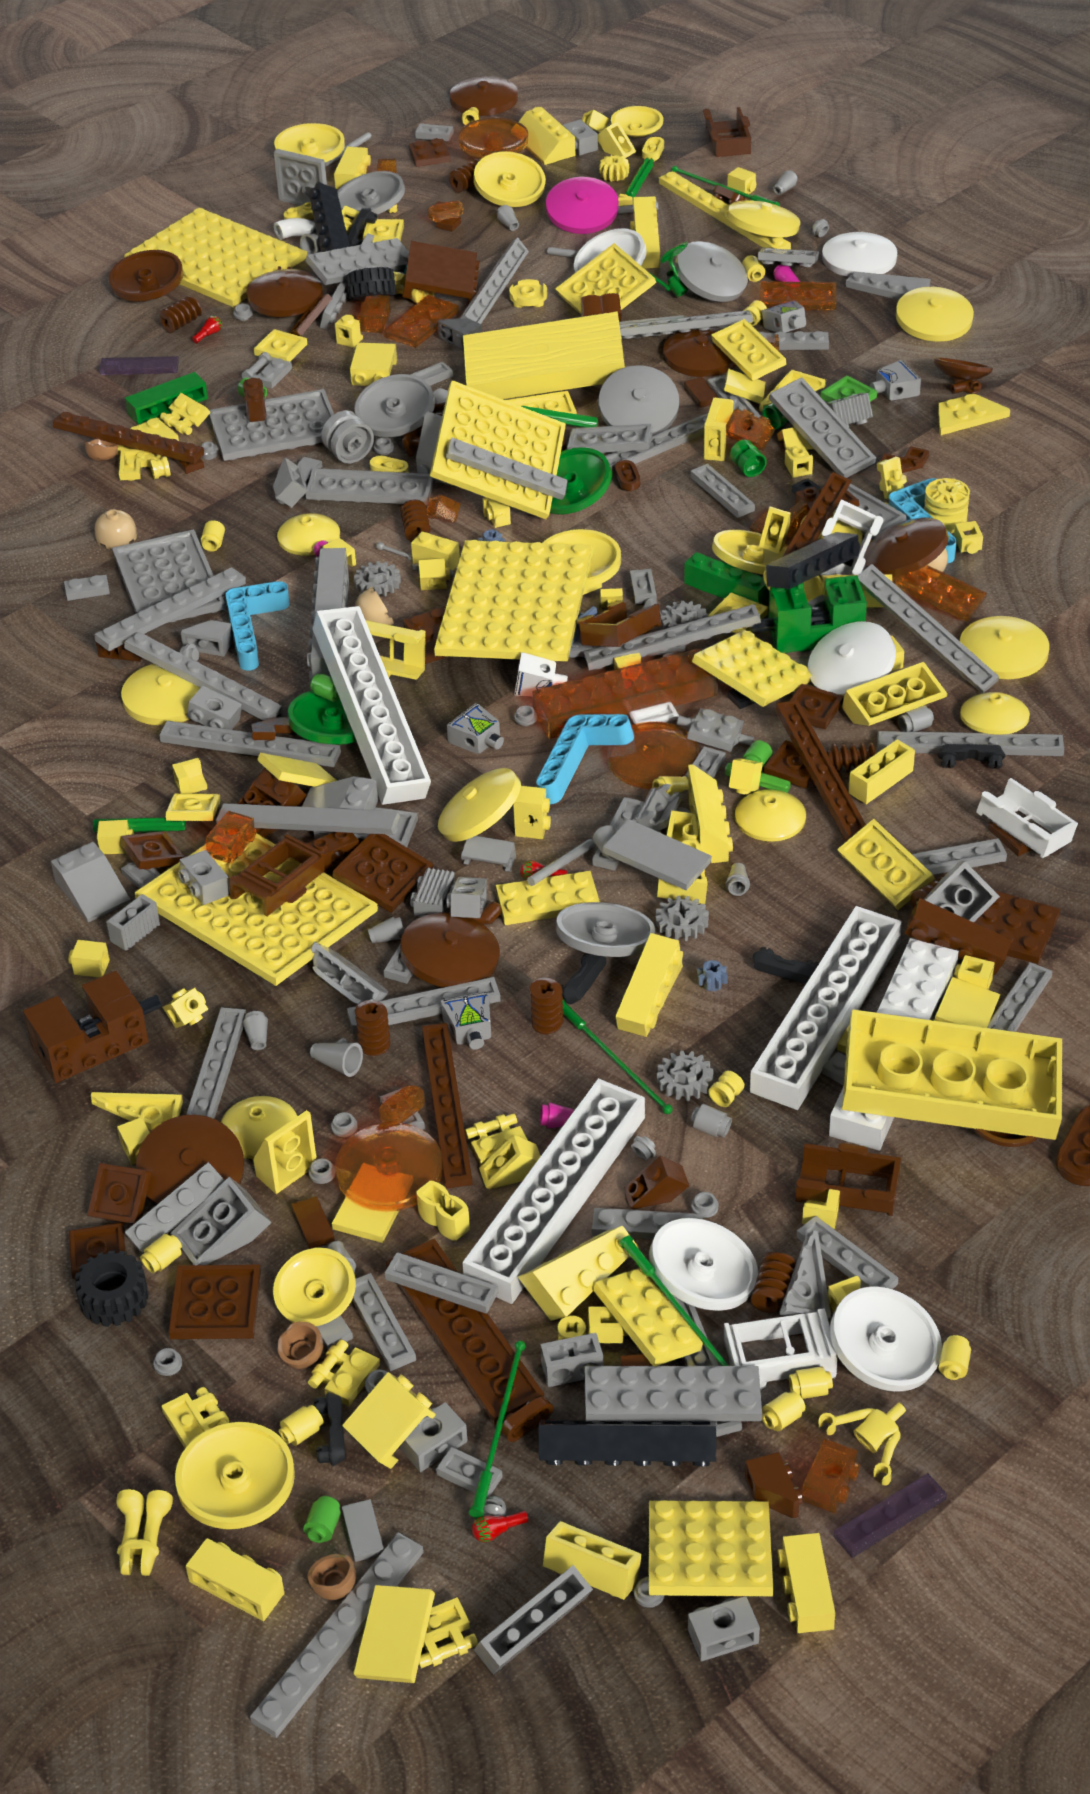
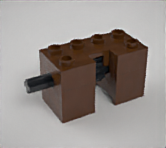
(110, 1030)

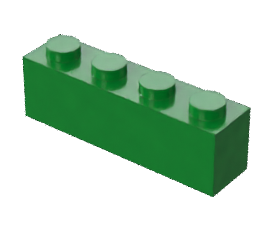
(157, 400)
(722, 579)

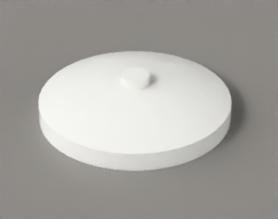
(626, 239)
(859, 253)
(851, 657)
(703, 1264)
(885, 1339)

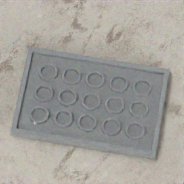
(289, 424)
(164, 568)

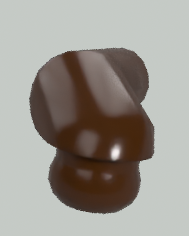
(967, 386)
(490, 913)

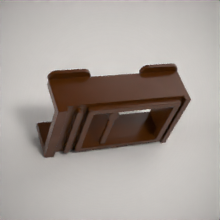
(729, 146)
(614, 628)
(291, 886)
(849, 1159)

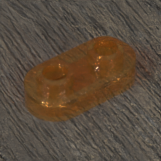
(445, 210)
(405, 1104)

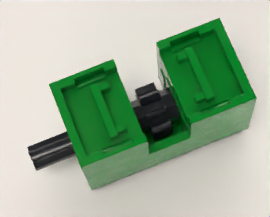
(799, 626)

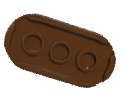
(1074, 1153)

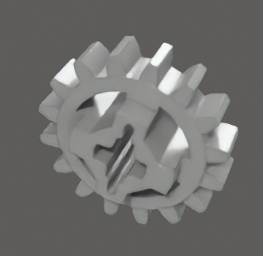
(379, 576)
(681, 614)
(682, 918)
(685, 1075)

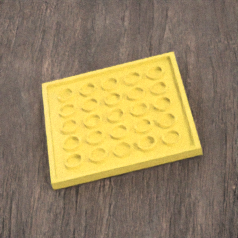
(504, 431)

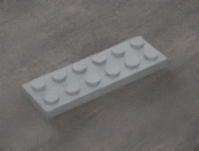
(335, 264)
(822, 428)
(368, 486)
(672, 1393)

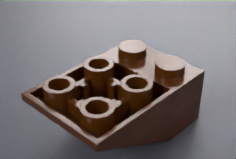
(272, 792)

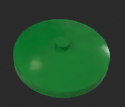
(587, 479)
(320, 720)

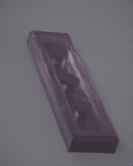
(139, 365)
(889, 1515)

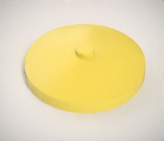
(312, 140)
(509, 179)
(763, 218)
(934, 314)
(742, 550)
(605, 556)
(1007, 645)
(157, 696)
(479, 804)
(235, 1475)

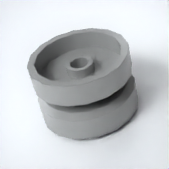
(347, 437)

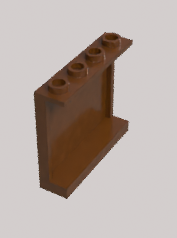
(441, 270)

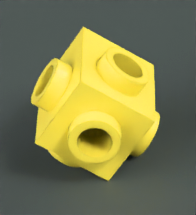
(185, 1007)

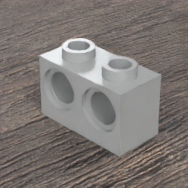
(467, 897)
(566, 1359)

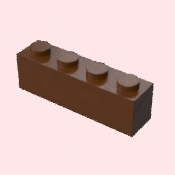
(946, 929)

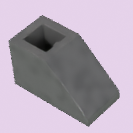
(454, 329)

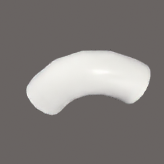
(294, 227)

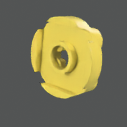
(528, 293)

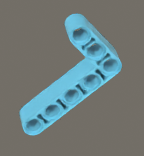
(912, 502)
(250, 601)
(572, 744)

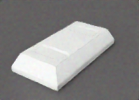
(660, 713)

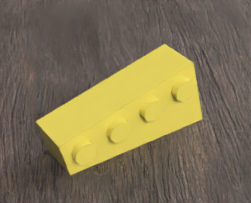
(646, 225)
(684, 829)
(650, 985)
(571, 1276)

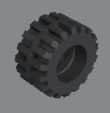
(371, 282)
(110, 1271)

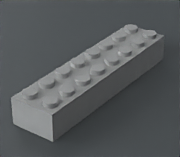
(329, 593)

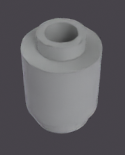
(916, 719)
(602, 836)
(711, 1121)

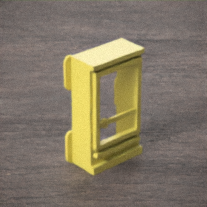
(414, 649)

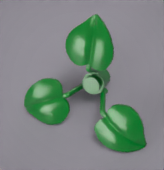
(675, 283)

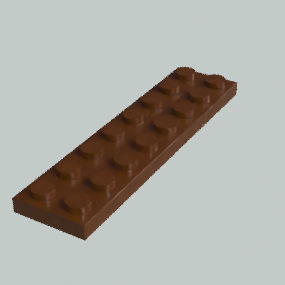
(471, 1343)

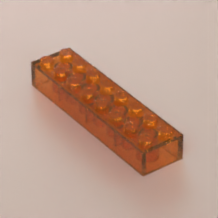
(624, 690)

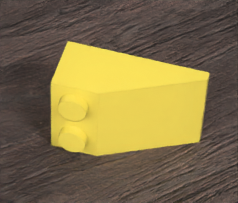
(286, 1154)

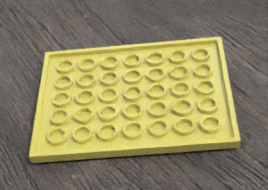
(221, 254)
(514, 600)
(264, 944)

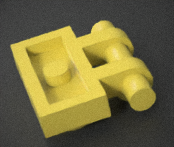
(189, 410)
(488, 1145)
(351, 1375)
(186, 1418)
(444, 1622)

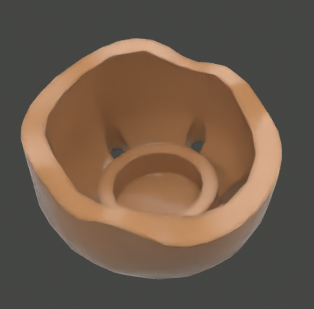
(101, 450)
(303, 1352)
(334, 1583)

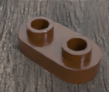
(723, 193)
(627, 475)
(526, 1419)

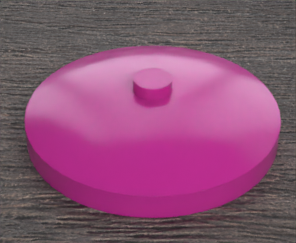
(582, 205)

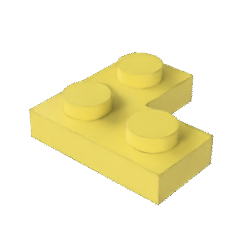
(132, 461)

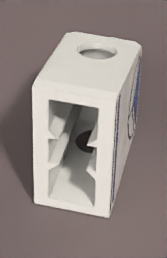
(536, 674)

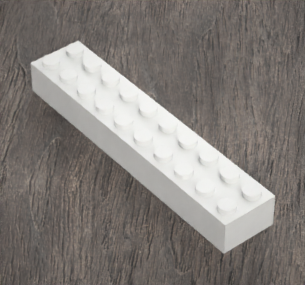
(371, 705)
(914, 993)
(825, 1008)
(555, 1188)

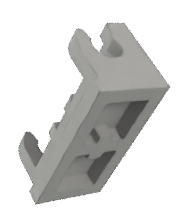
(657, 808)
(489, 851)

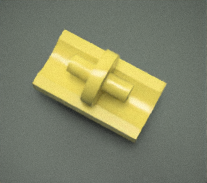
(891, 476)

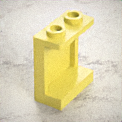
(372, 362)
(715, 429)
(388, 1417)

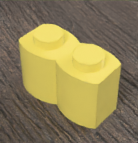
(443, 1210)

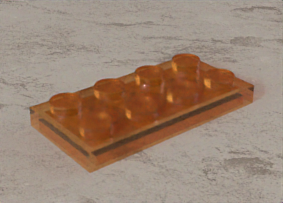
(808, 294)
(421, 321)
(942, 591)

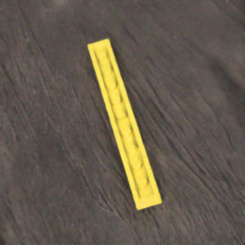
(715, 208)

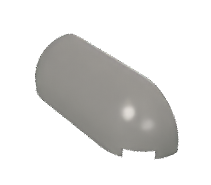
(345, 975)

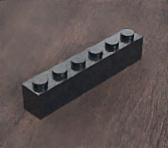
(328, 217)
(812, 560)
(627, 1441)

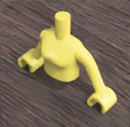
(873, 1433)

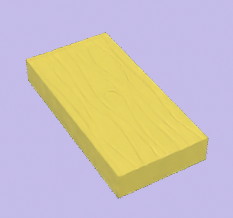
(544, 356)
(953, 1074)

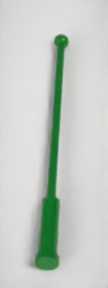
(753, 197)
(579, 1023)
(628, 1244)
(477, 1507)

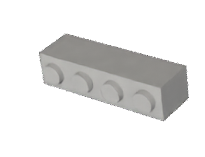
(533, 1619)

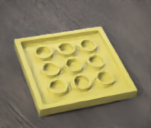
(607, 273)
(753, 667)
(710, 1548)

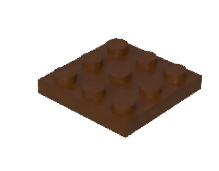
(382, 870)
(1024, 922)
(215, 1302)

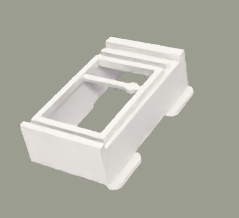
(861, 520)
(1035, 807)
(816, 1335)

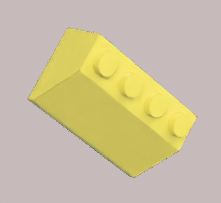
(547, 137)
(892, 695)
(706, 805)

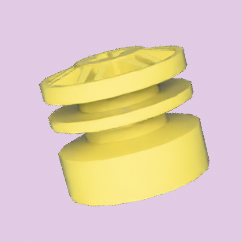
(947, 501)

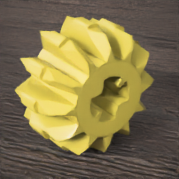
(614, 168)

